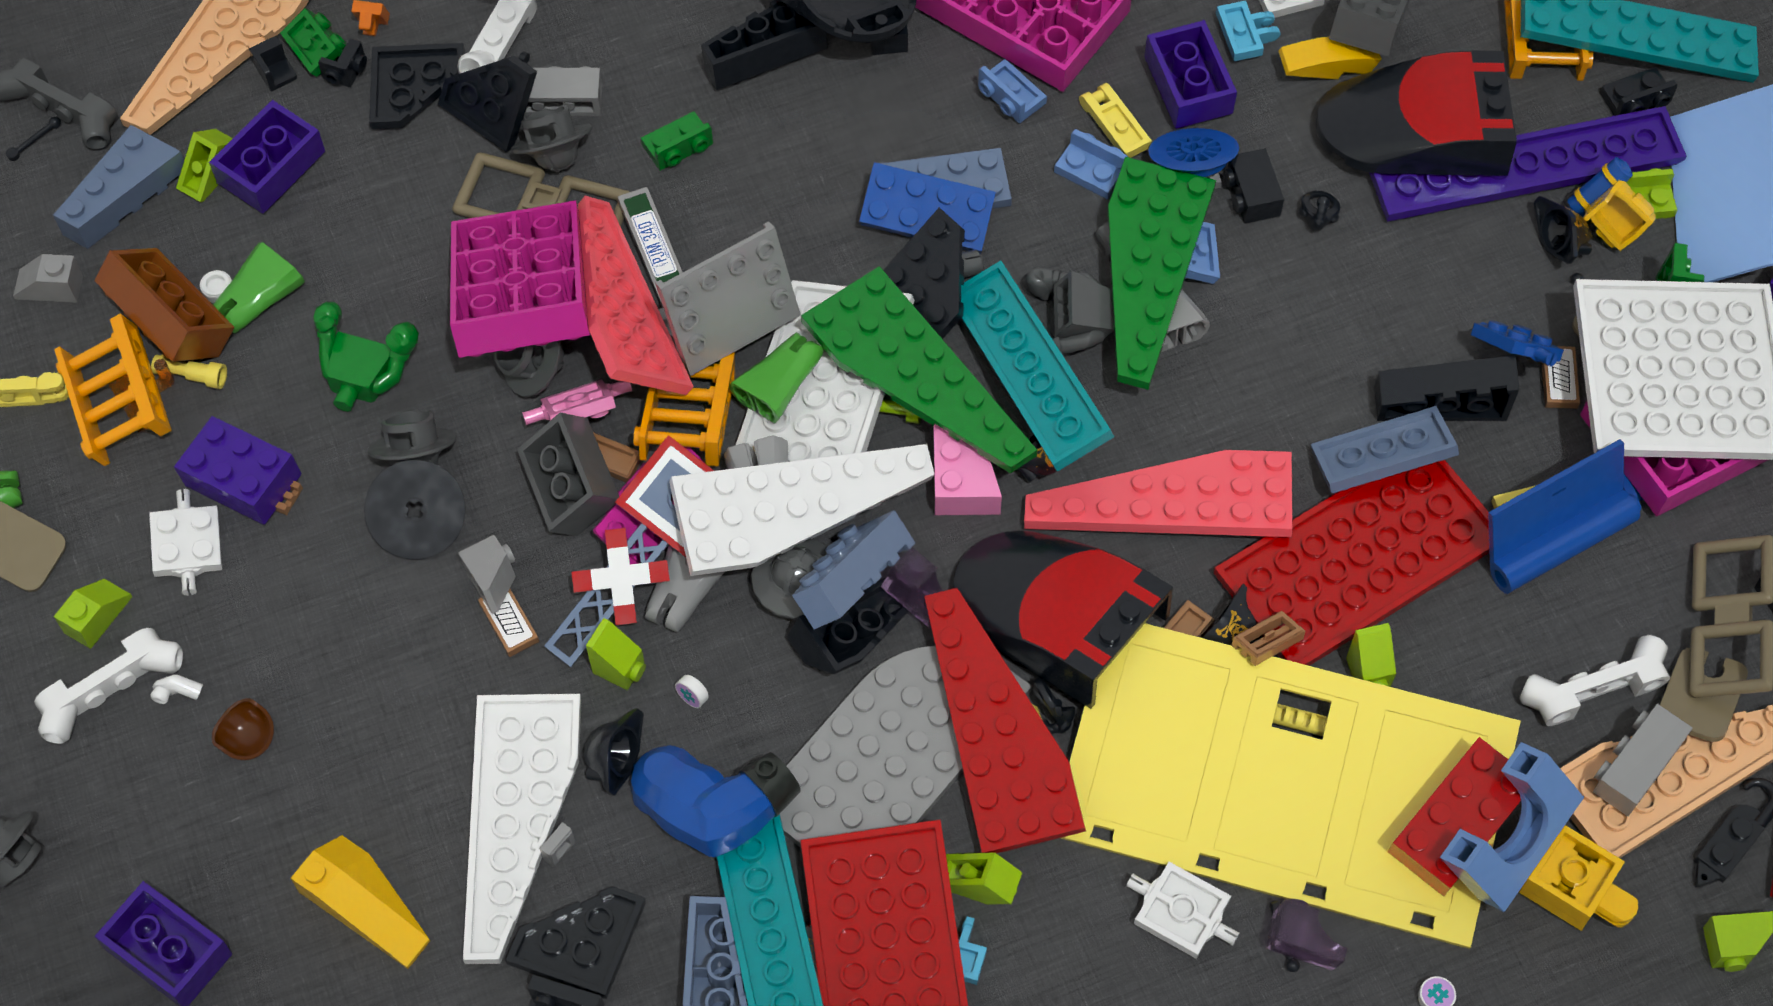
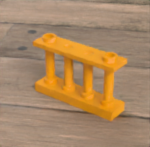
(1522, 57)
(141, 389)
(712, 419)

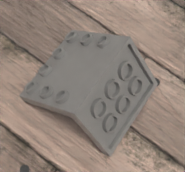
(728, 300)

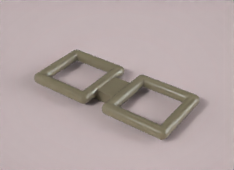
(535, 192)
(1732, 617)

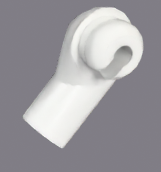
(172, 685)

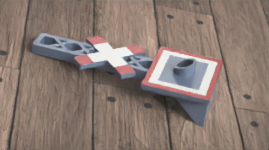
(650, 502)

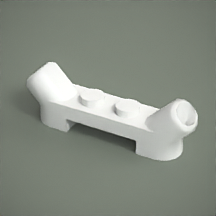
(498, 33)
(1562, 701)
(62, 705)

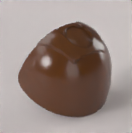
(243, 730)

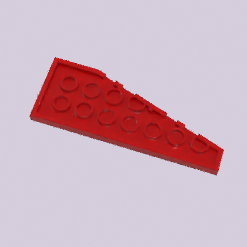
(1010, 761)

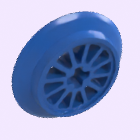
(1194, 150)

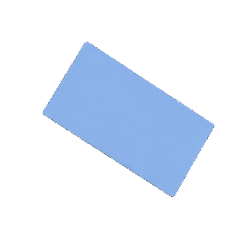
(1726, 185)

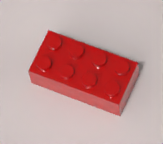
(1470, 799)

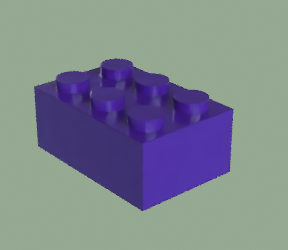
(1190, 74)
(267, 156)
(237, 470)
(163, 945)

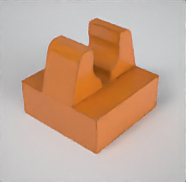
(370, 16)

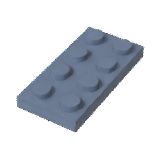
(975, 168)
(1384, 449)

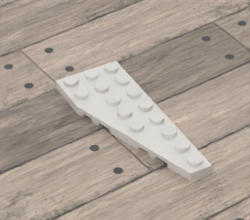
(765, 510)
(520, 780)

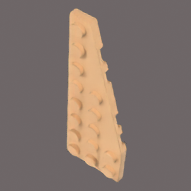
(204, 53)
(1689, 781)

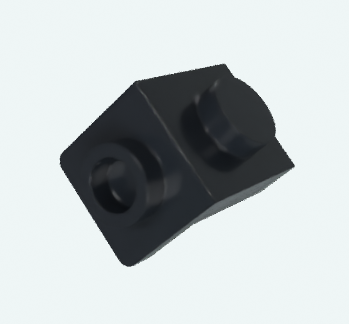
(348, 66)

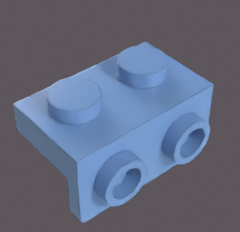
(1011, 90)

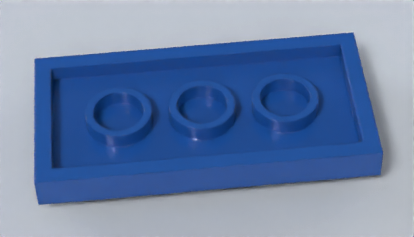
(905, 200)

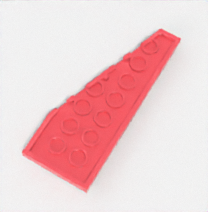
(622, 309)
(1196, 495)

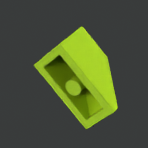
(196, 174)
(91, 611)
(1372, 655)
(615, 656)
(983, 877)
(1736, 938)

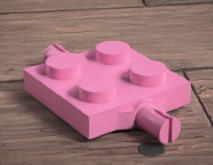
(586, 400)

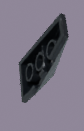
(851, 636)

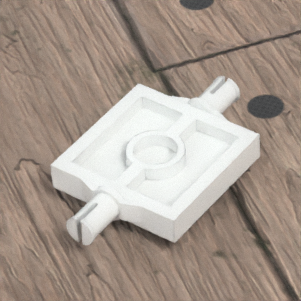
(185, 541)
(1182, 910)

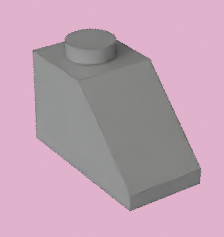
(49, 279)
(489, 570)

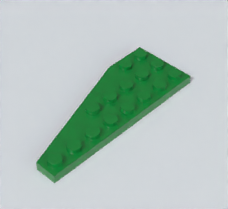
(1152, 239)
(893, 348)

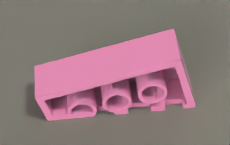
(962, 478)

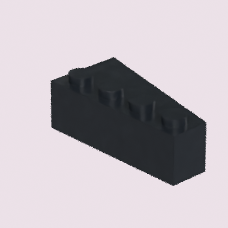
(760, 45)
(1459, 390)

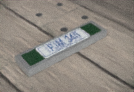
(649, 236)

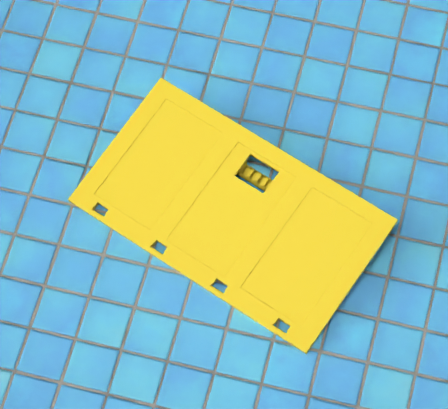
(1191, 767)

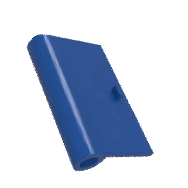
(1560, 518)

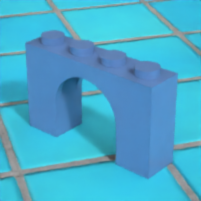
(1547, 805)

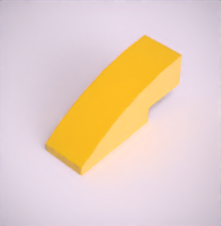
(1326, 59)

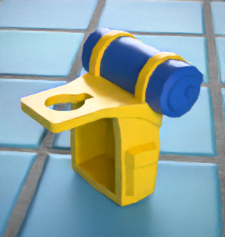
(1613, 205)

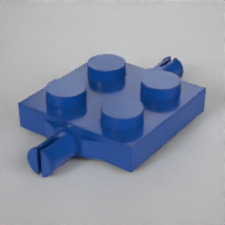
(1518, 341)

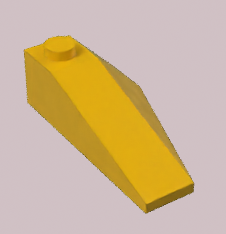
(357, 893)

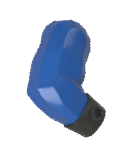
(702, 805)

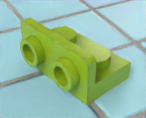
(1656, 190)

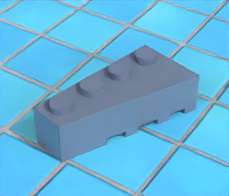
(118, 186)
(851, 567)
(711, 956)

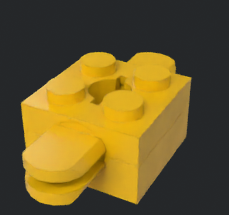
(1589, 874)

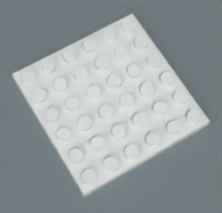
(1678, 367)

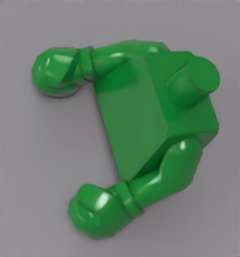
(358, 365)

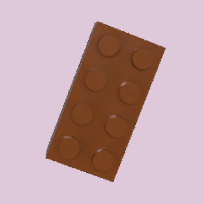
(164, 304)

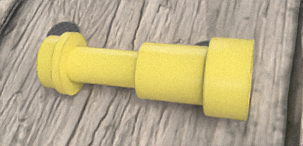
(211, 374)

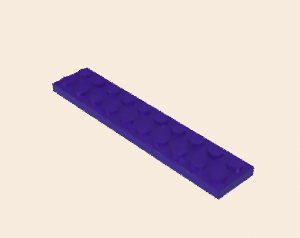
(1541, 163)

